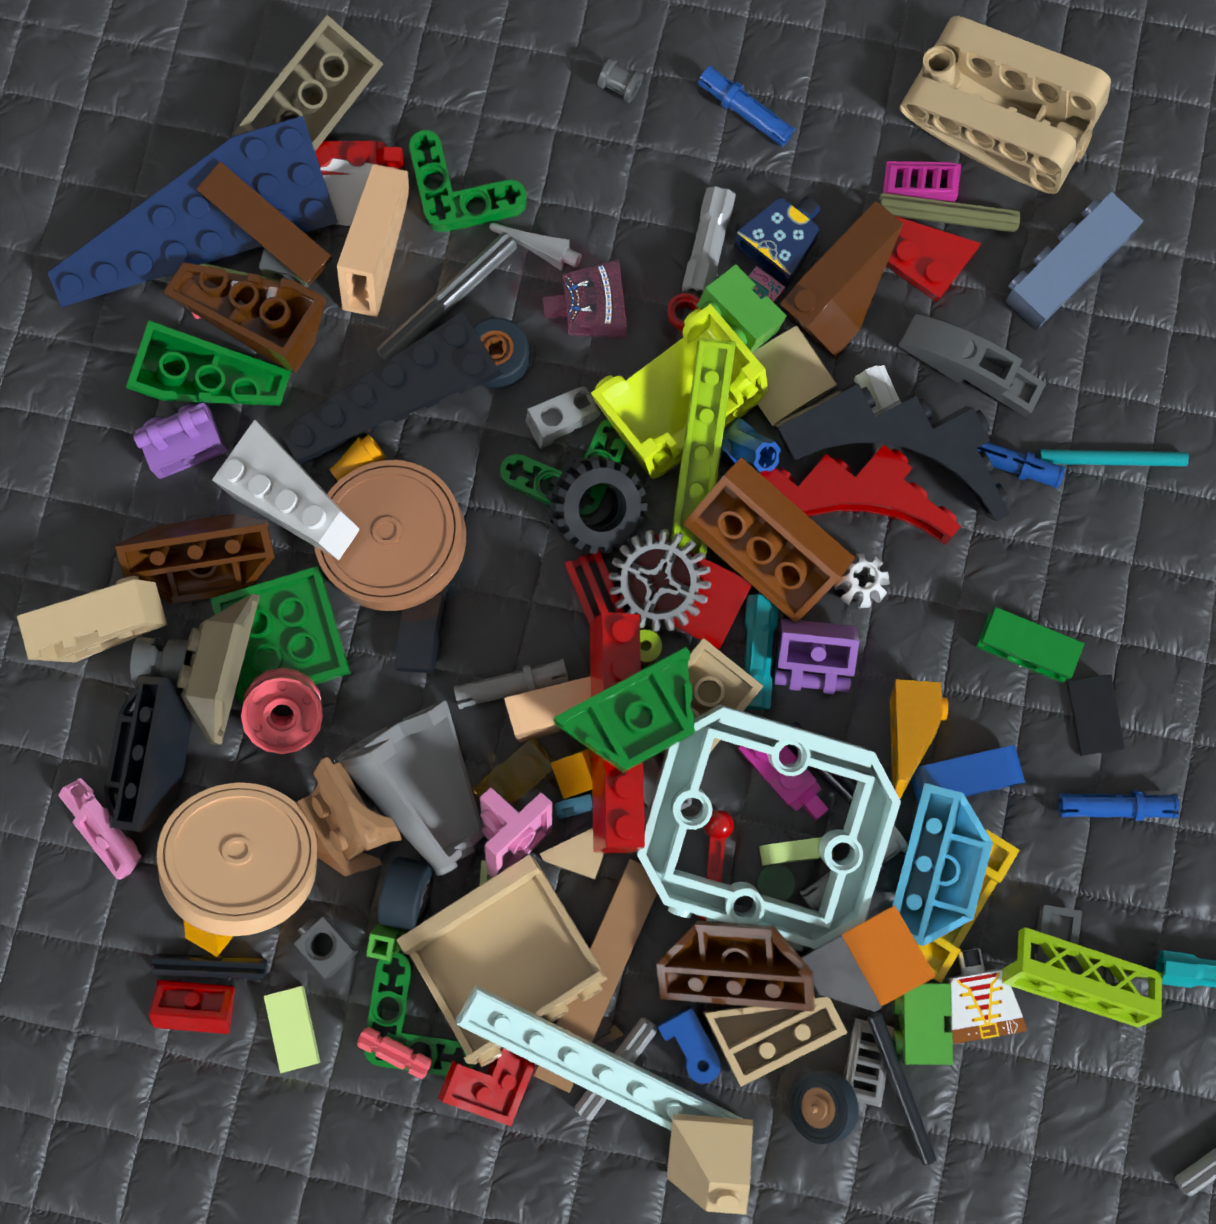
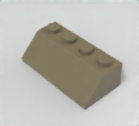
(316, 83)

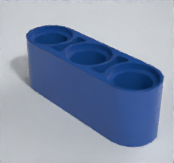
(972, 773)

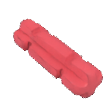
(394, 1052)

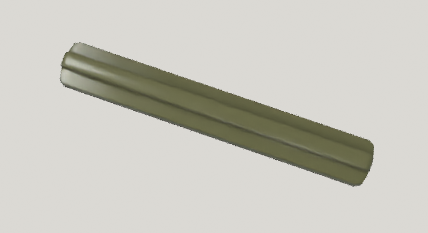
(951, 212)

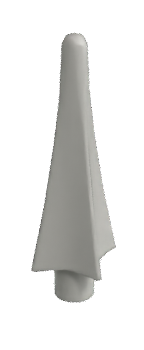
(551, 249)

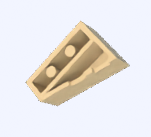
(92, 621)
(767, 1038)

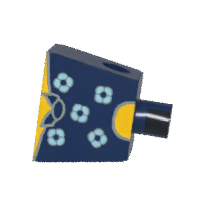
(780, 237)

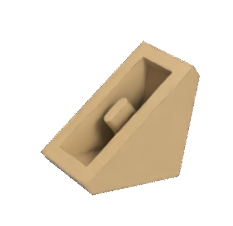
(575, 855)

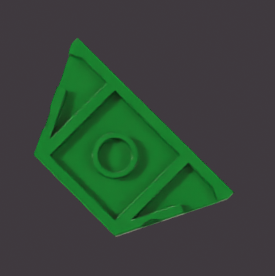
(636, 714)

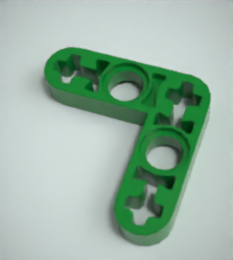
(455, 203)
(597, 491)
(400, 1036)

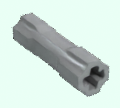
(714, 219)

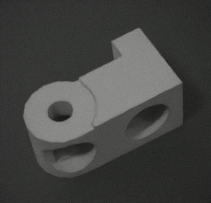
(561, 415)

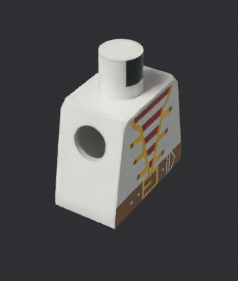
(981, 1002)

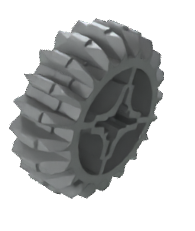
(630, 567)

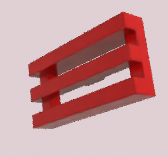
(584, 562)

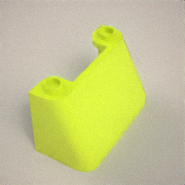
(654, 402)

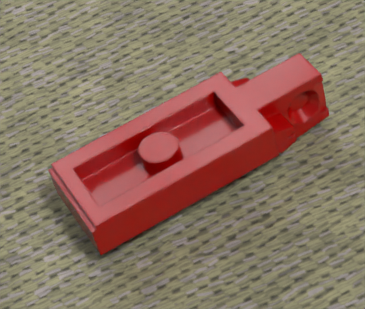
(358, 154)

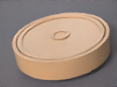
(237, 859)

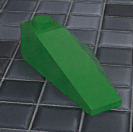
(195, 370)

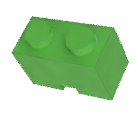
(744, 311)
(921, 1025)

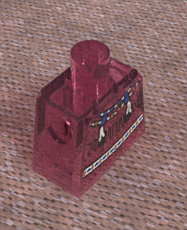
(591, 302)

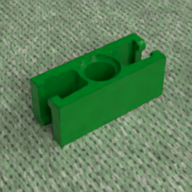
(1029, 645)

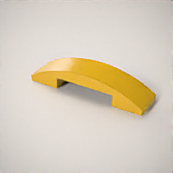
(944, 950)

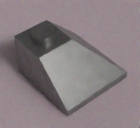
(839, 976)

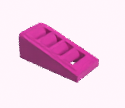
(934, 170)

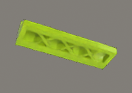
(1082, 992)

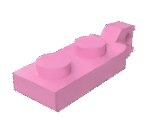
(92, 821)

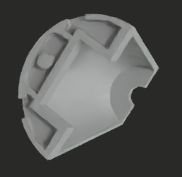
(421, 783)

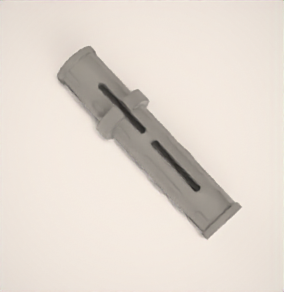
(511, 683)

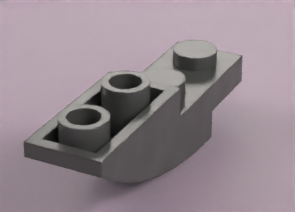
(975, 359)

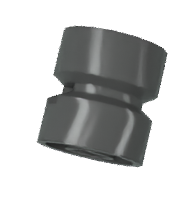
(158, 659)

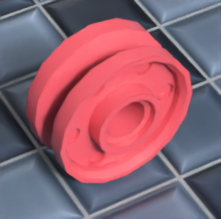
(275, 732)

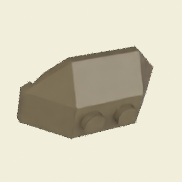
(216, 666)

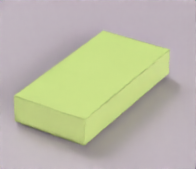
(292, 1029)

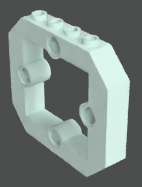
(850, 879)

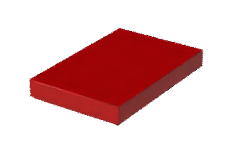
(723, 602)

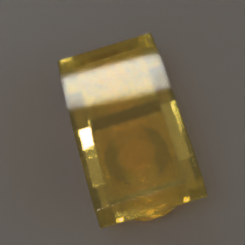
(518, 773)

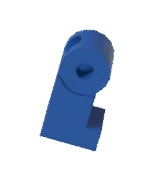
(700, 1057)

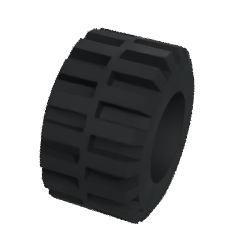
(623, 514)

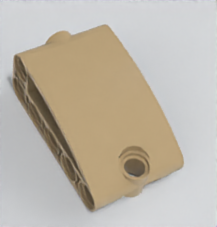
(1007, 102)

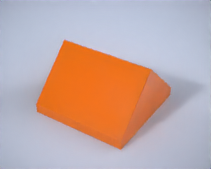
(888, 955)

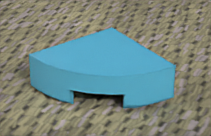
(574, 807)

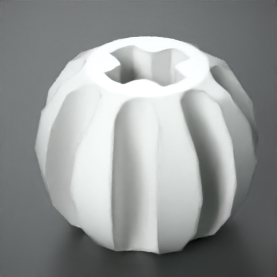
(873, 580)

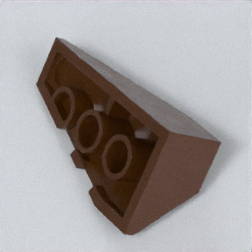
(839, 288)

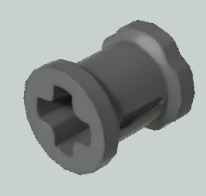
(620, 80)

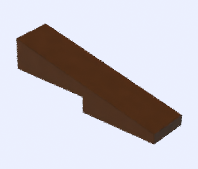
(265, 223)

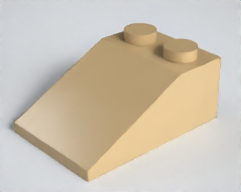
(718, 682)

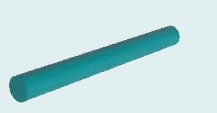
(1109, 457)

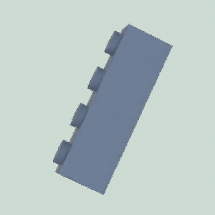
(1073, 260)

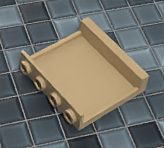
(509, 941)

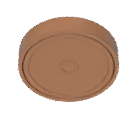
(406, 538)

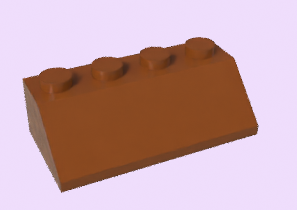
(769, 540)

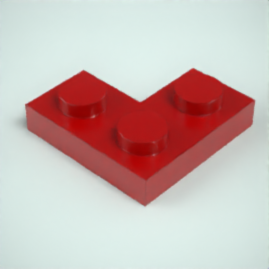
(490, 1093)

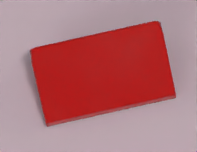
(192, 1006)

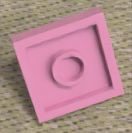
(512, 833)

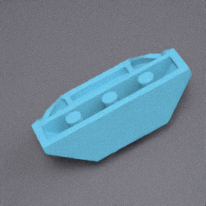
(942, 865)

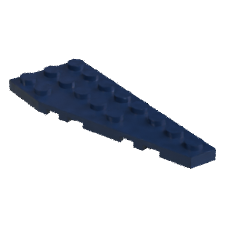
(185, 227)

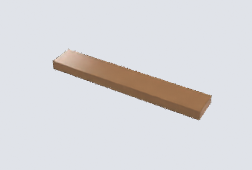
(612, 950)

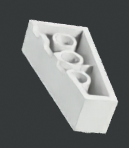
(278, 488)

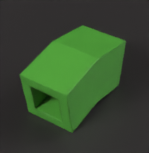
(383, 942)

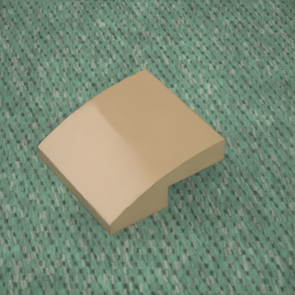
(793, 375)

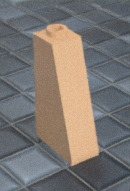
(372, 240)
(533, 711)

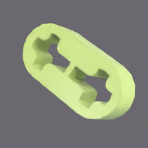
(790, 851)

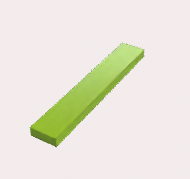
(703, 432)

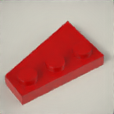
(930, 257)

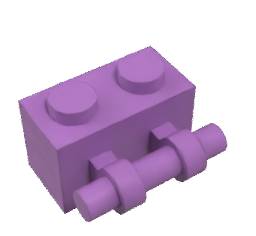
(180, 440)
(819, 649)

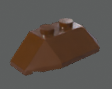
(199, 556)
(736, 967)

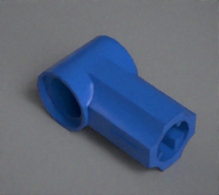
(744, 442)

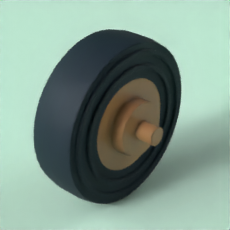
(823, 1107)

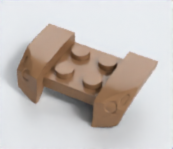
(343, 821)

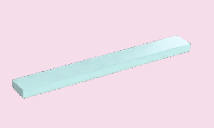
(580, 1060)

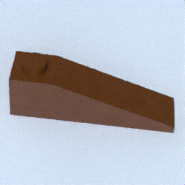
(262, 313)

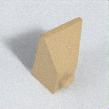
(712, 1161)

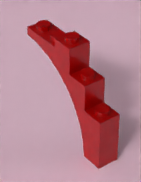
(875, 490)

